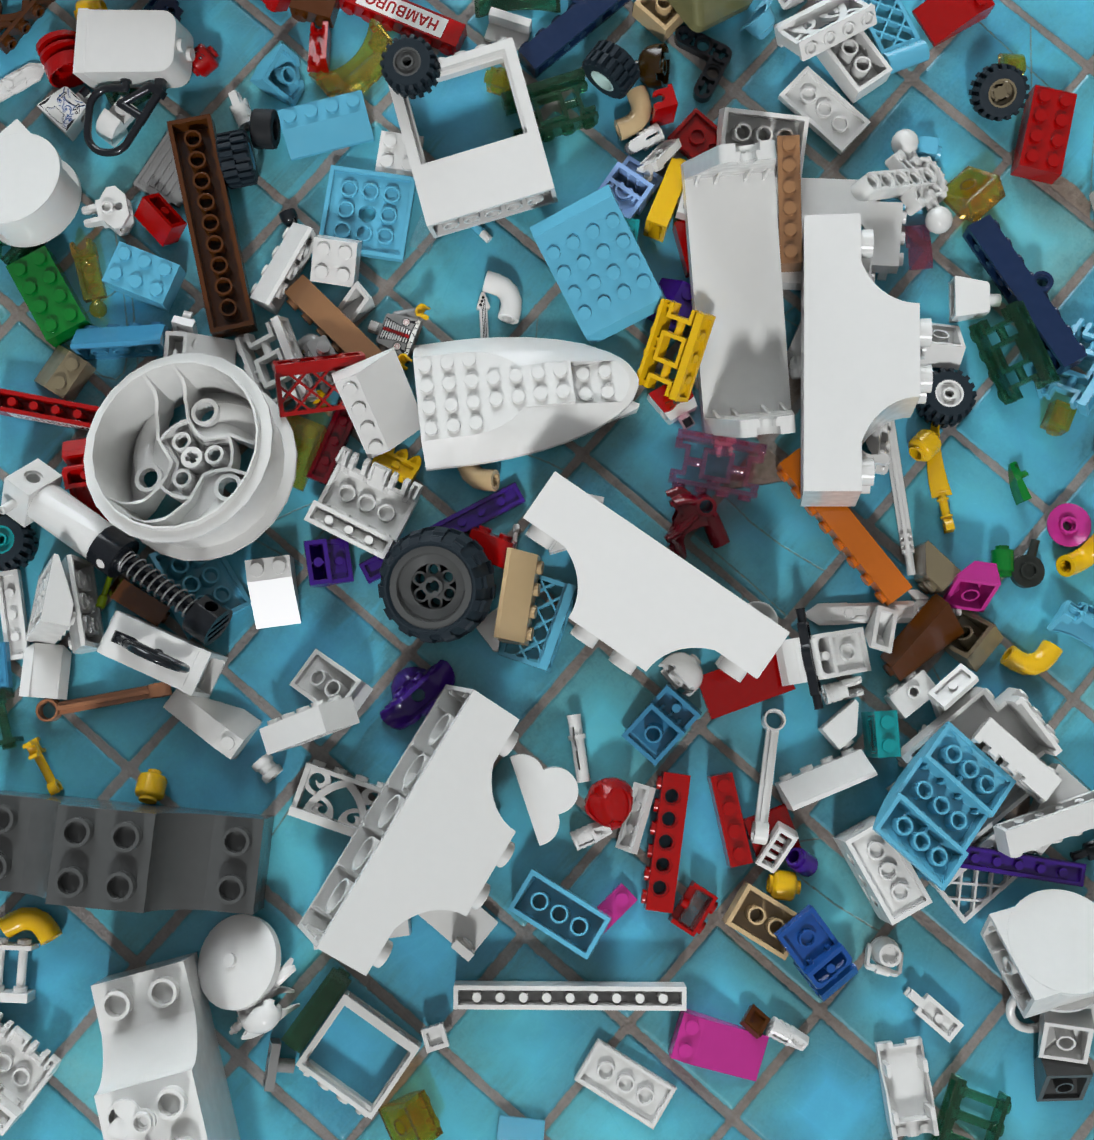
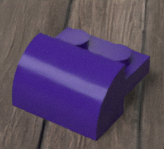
(328, 562)

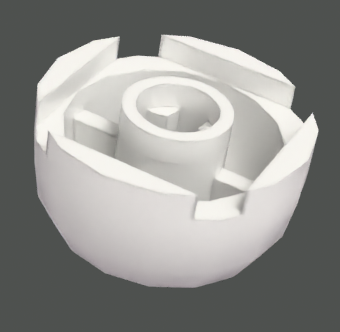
(683, 671)

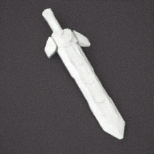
(20, 80)
(860, 613)

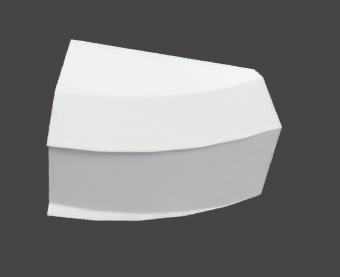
(45, 671)

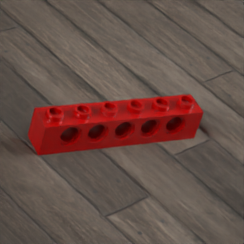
(665, 900)

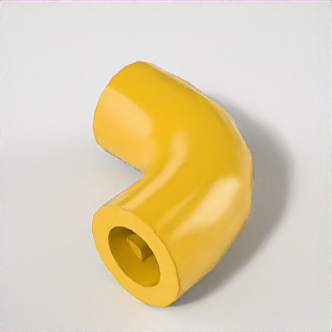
(1078, 560)
(1031, 663)
(30, 919)

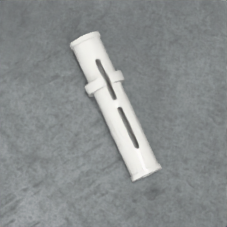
(578, 748)

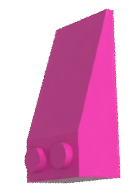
(717, 1045)

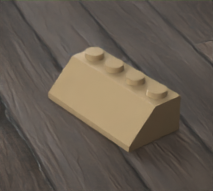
(518, 597)

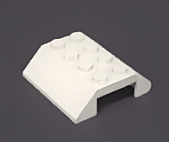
(364, 504)
(21, 1072)

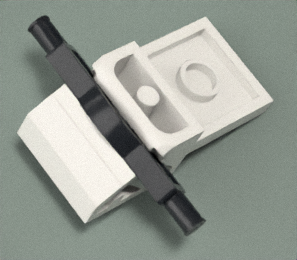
(821, 656)

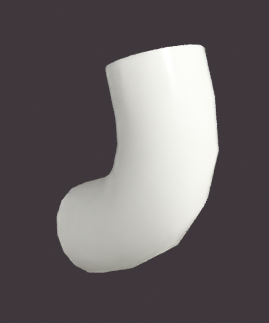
(508, 295)

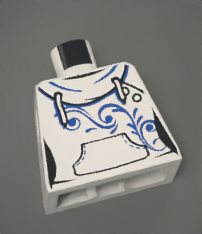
(66, 110)

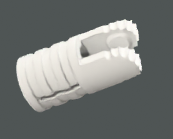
(640, 141)
(839, 690)

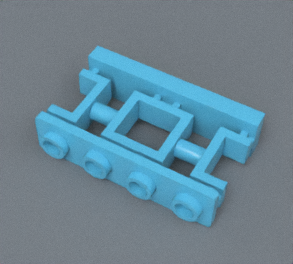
(1085, 401)

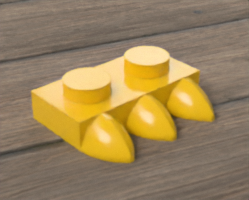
(399, 463)

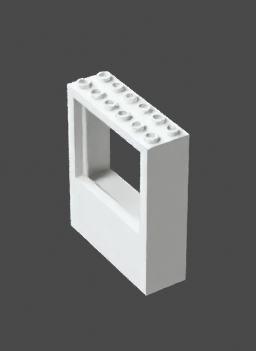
(485, 180)

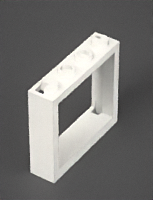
(330, 1082)

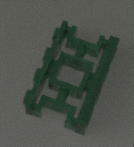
(550, 91)
(1029, 345)

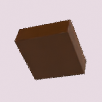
(755, 1021)

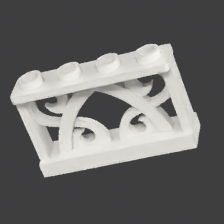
(802, 32)
(311, 809)

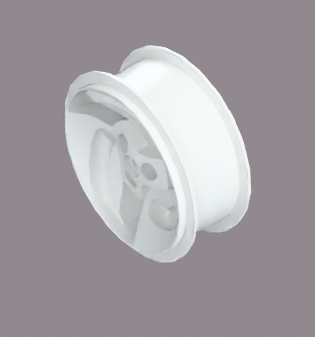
(134, 438)

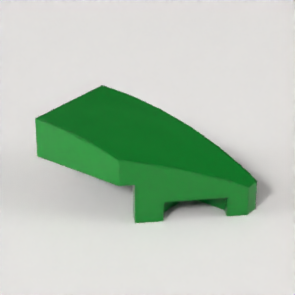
(1018, 488)

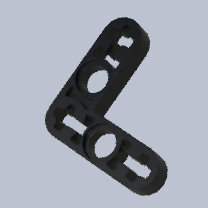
(713, 61)

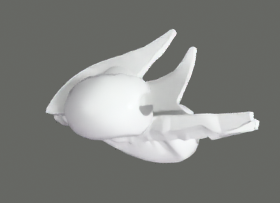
(266, 1015)

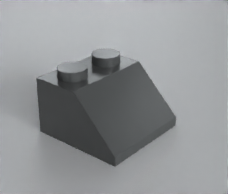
(1060, 1080)

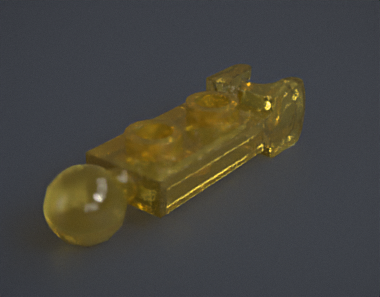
(90, 277)

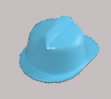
(761, 21)

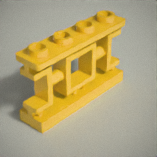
(689, 353)

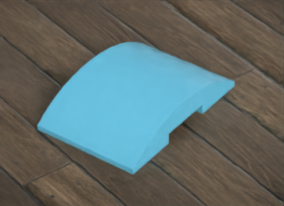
(942, 803)

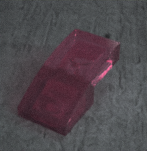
(919, 246)

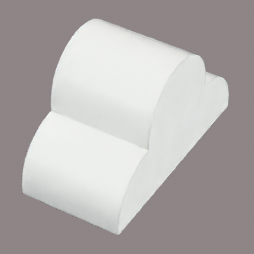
(545, 793)

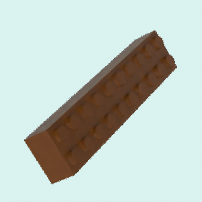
(212, 227)

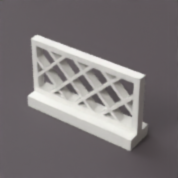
(988, 841)

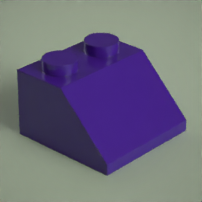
(677, 291)

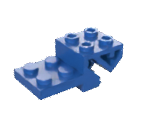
(816, 952)

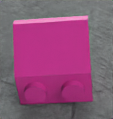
(974, 587)

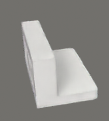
(507, 25)

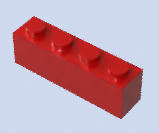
(729, 819)

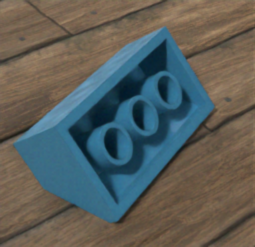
(120, 341)

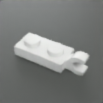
(658, 157)
(934, 1014)

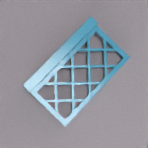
(554, 632)

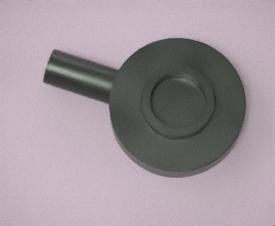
(1028, 568)

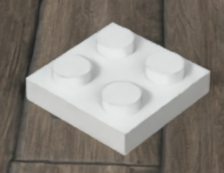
(392, 154)

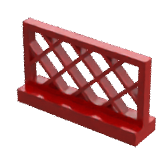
(308, 365)

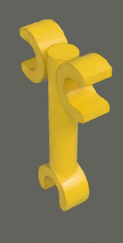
(35, 752)

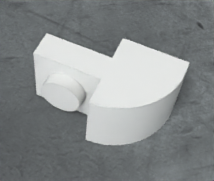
(113, 124)

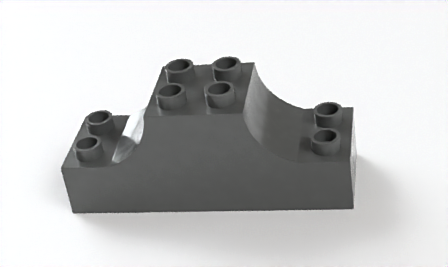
(132, 854)

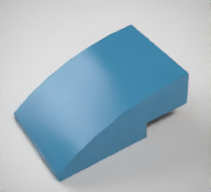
(661, 723)

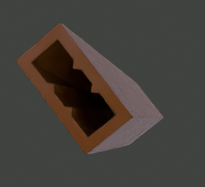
(922, 638)

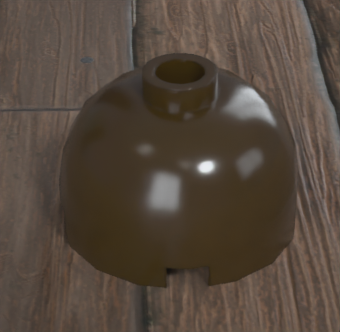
(654, 66)

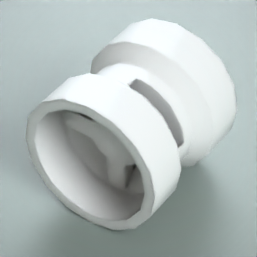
(267, 767)

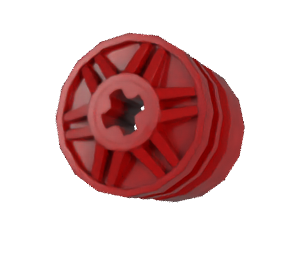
(57, 56)

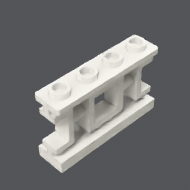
(255, 368)

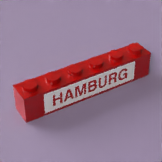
(410, 18)
(46, 409)

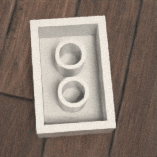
(856, 66)

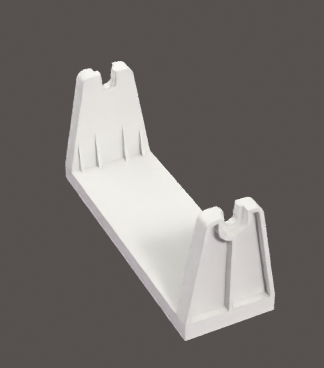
(739, 281)

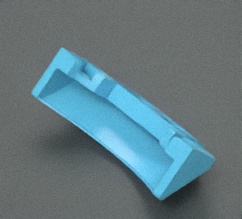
(1075, 621)

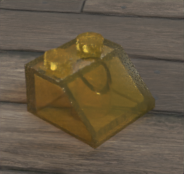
(974, 193)
(411, 1118)

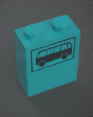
(881, 734)

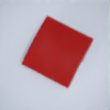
(776, 814)

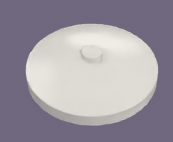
(239, 962)

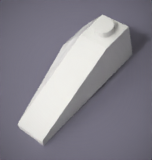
(217, 723)

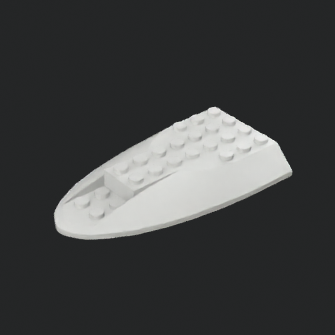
(513, 396)

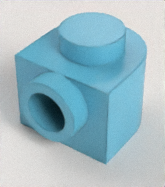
(929, 147)

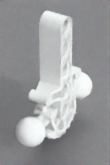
(911, 179)

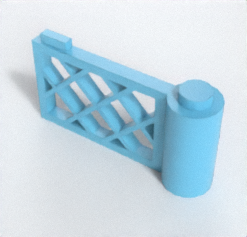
(906, 52)

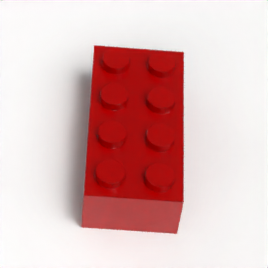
(1043, 134)

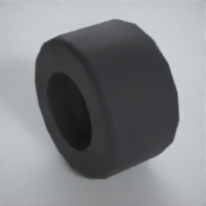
(264, 128)

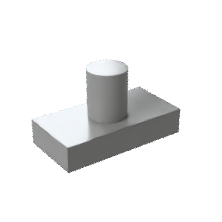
(275, 1064)

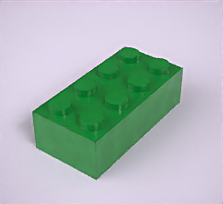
(49, 296)

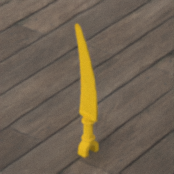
(940, 487)

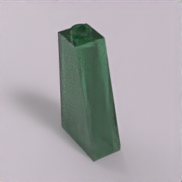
(316, 1009)

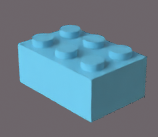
(144, 276)

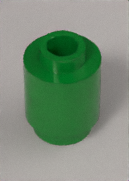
(1004, 559)

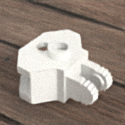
(113, 212)

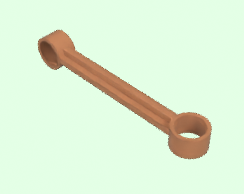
(150, 691)

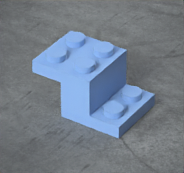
(631, 188)

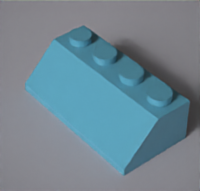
(325, 125)

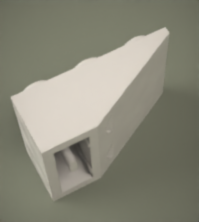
(189, 342)

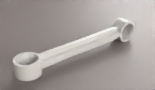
(760, 825)

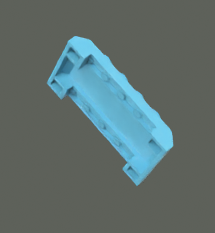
(598, 265)

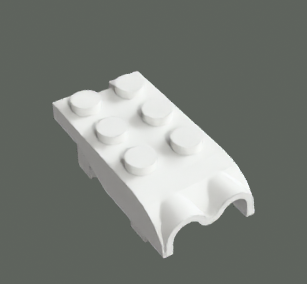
(906, 1088)

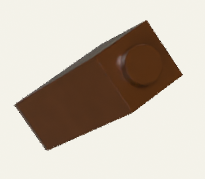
(138, 600)

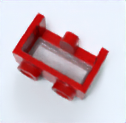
(693, 909)

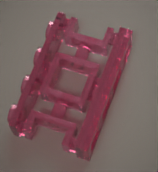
(720, 446)

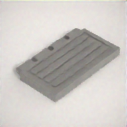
(160, 173)

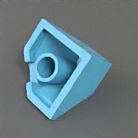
(280, 75)

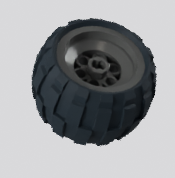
(471, 584)

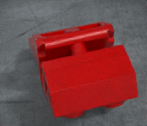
(74, 472)

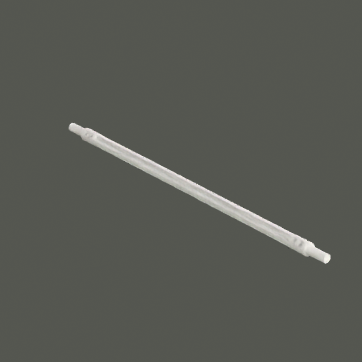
(900, 503)

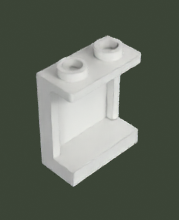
(951, 689)

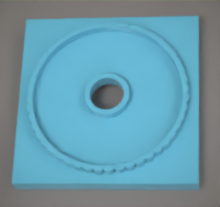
(386, 194)

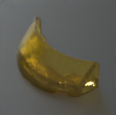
(361, 70)

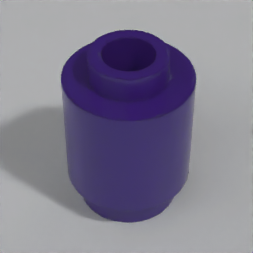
(802, 862)

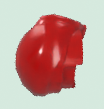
(609, 802)

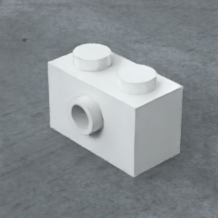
(910, 693)

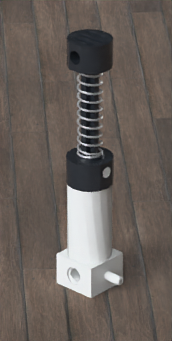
(36, 496)

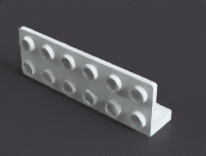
(462, 931)

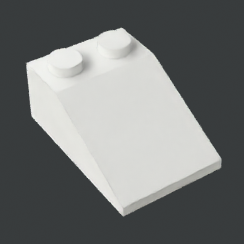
(273, 591)
(325, 678)

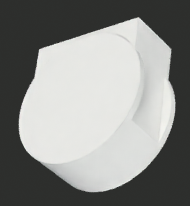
(36, 189)
(1045, 951)

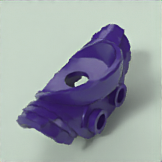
(403, 709)

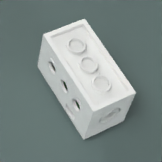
(882, 873)

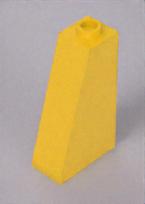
(665, 202)

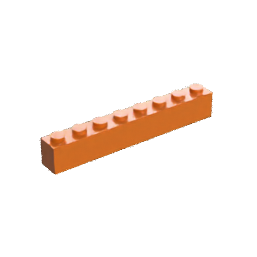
(851, 538)

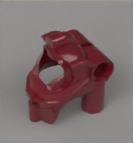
(690, 516)

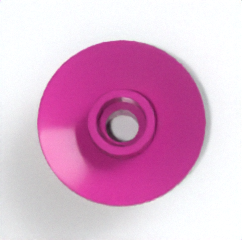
(1078, 523)

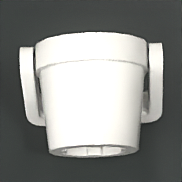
(885, 954)

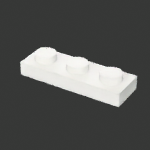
(634, 825)

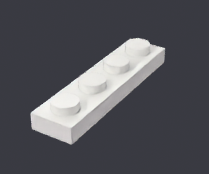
(13, 613)

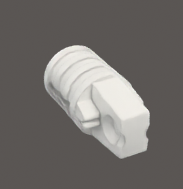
(240, 109)
(589, 835)
(786, 1034)

